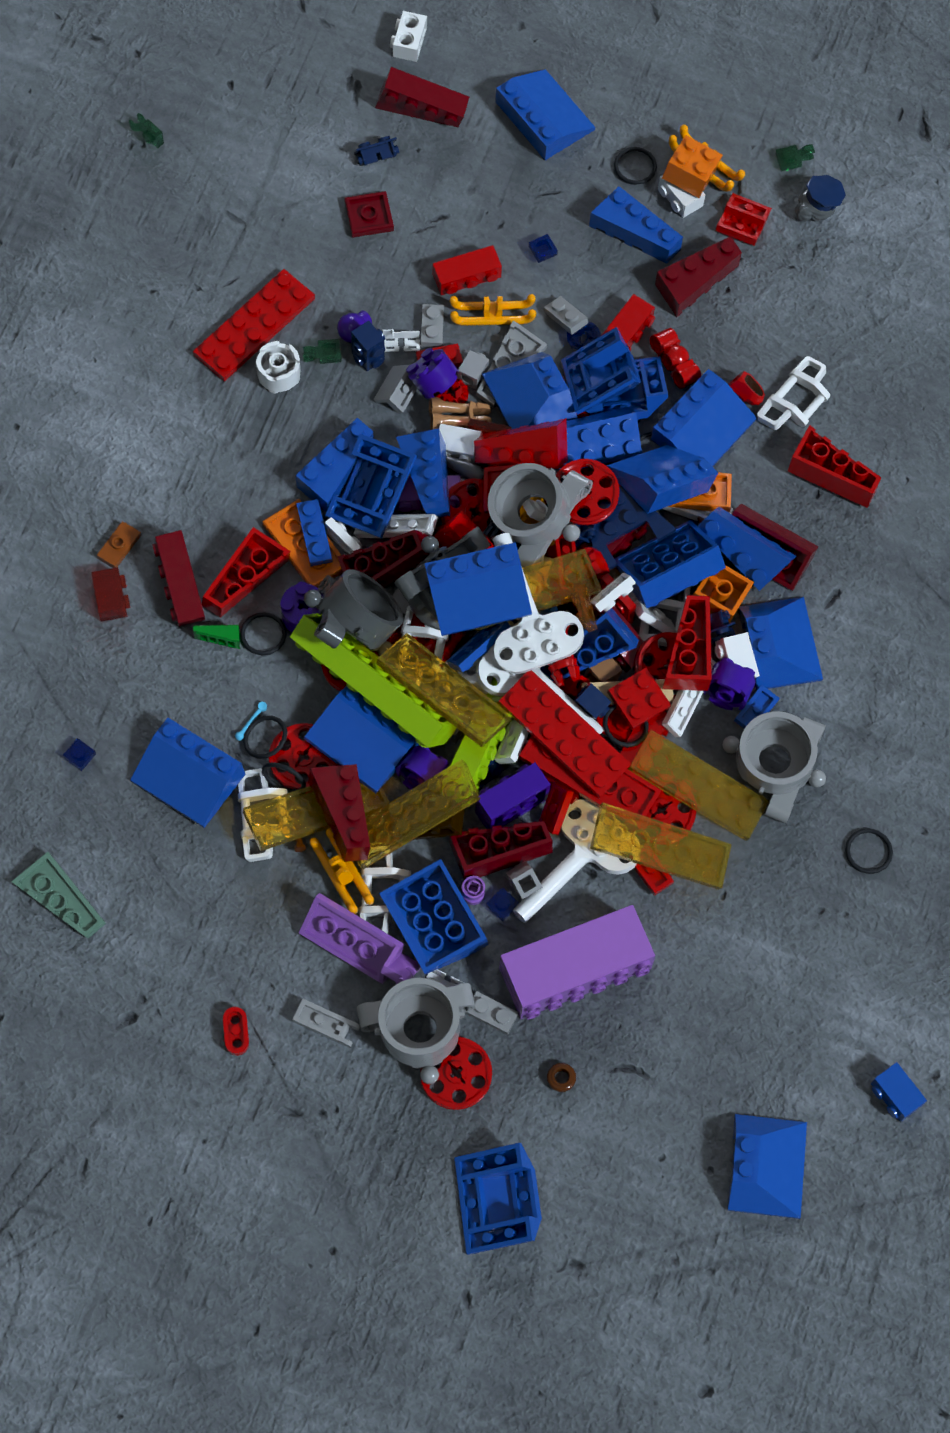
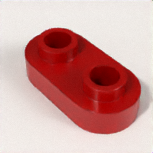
(235, 1032)

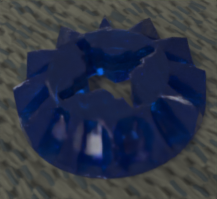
(575, 339)

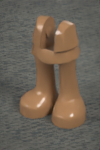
(438, 406)

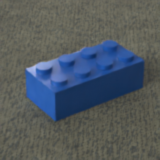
(604, 436)

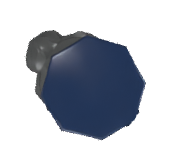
(820, 198)

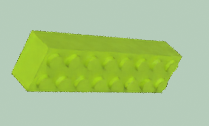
(359, 670)

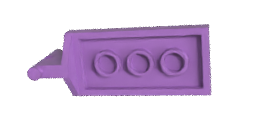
(357, 942)

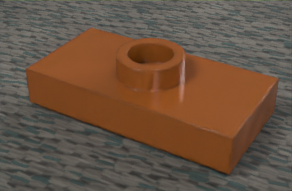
(119, 545)

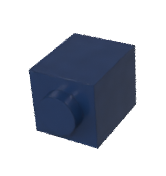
(592, 701)

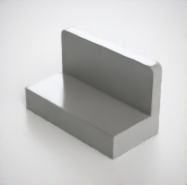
(396, 389)

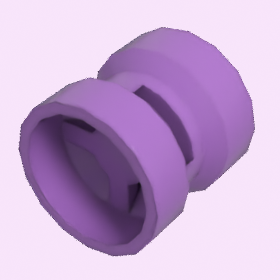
(473, 895)

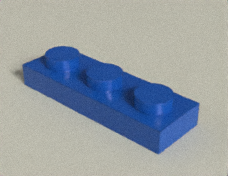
(314, 532)
(476, 647)

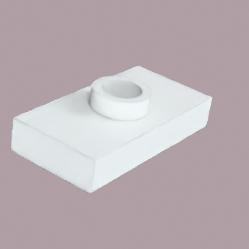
(654, 618)

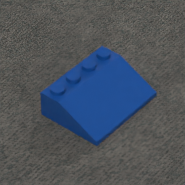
(542, 112)
(705, 419)
(664, 477)
(671, 564)
(478, 589)
(360, 735)
(187, 772)
(434, 918)

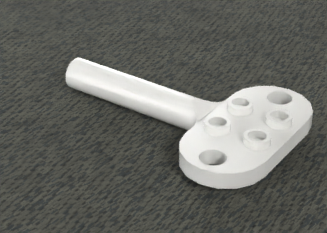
(537, 637)
(489, 667)
(580, 834)

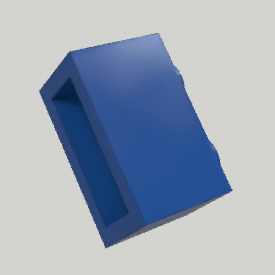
(898, 1092)

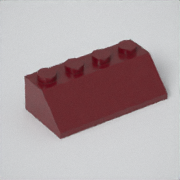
(786, 539)

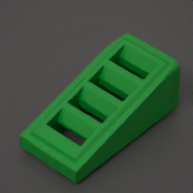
(219, 634)

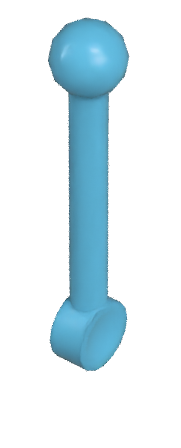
(262, 706)

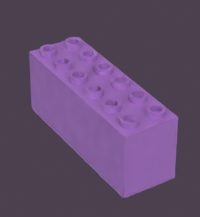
(577, 962)

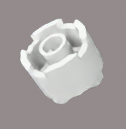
(278, 367)

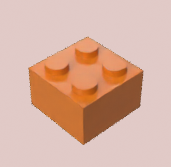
(692, 166)
(726, 590)

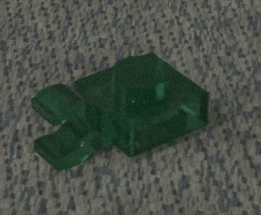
(151, 133)
(792, 158)
(326, 350)

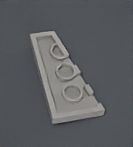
(515, 346)

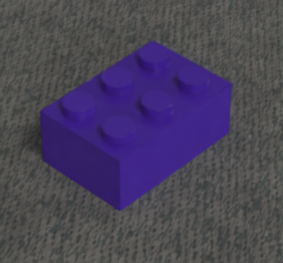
(512, 796)

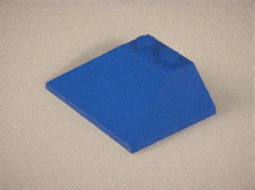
(600, 371)
(530, 391)
(645, 396)
(372, 486)
(781, 642)
(767, 1166)
(498, 1198)

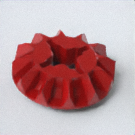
(461, 393)

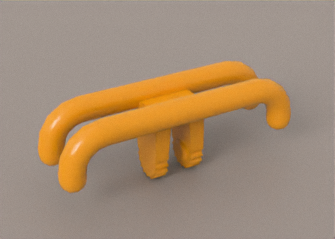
(736, 176)
(492, 311)
(341, 873)

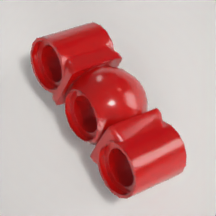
(675, 358)

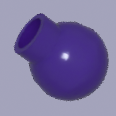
(350, 322)

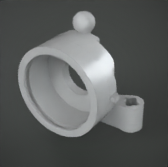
(529, 481)
(797, 739)
(416, 997)

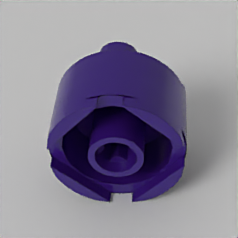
(432, 372)
(293, 605)
(730, 684)
(420, 766)

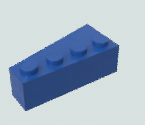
(636, 225)
(332, 467)
(429, 470)
(746, 547)
(604, 643)

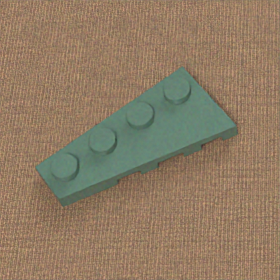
(58, 893)

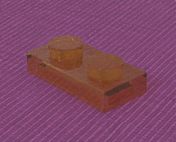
(585, 611)

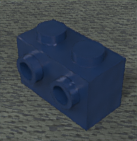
(368, 346)

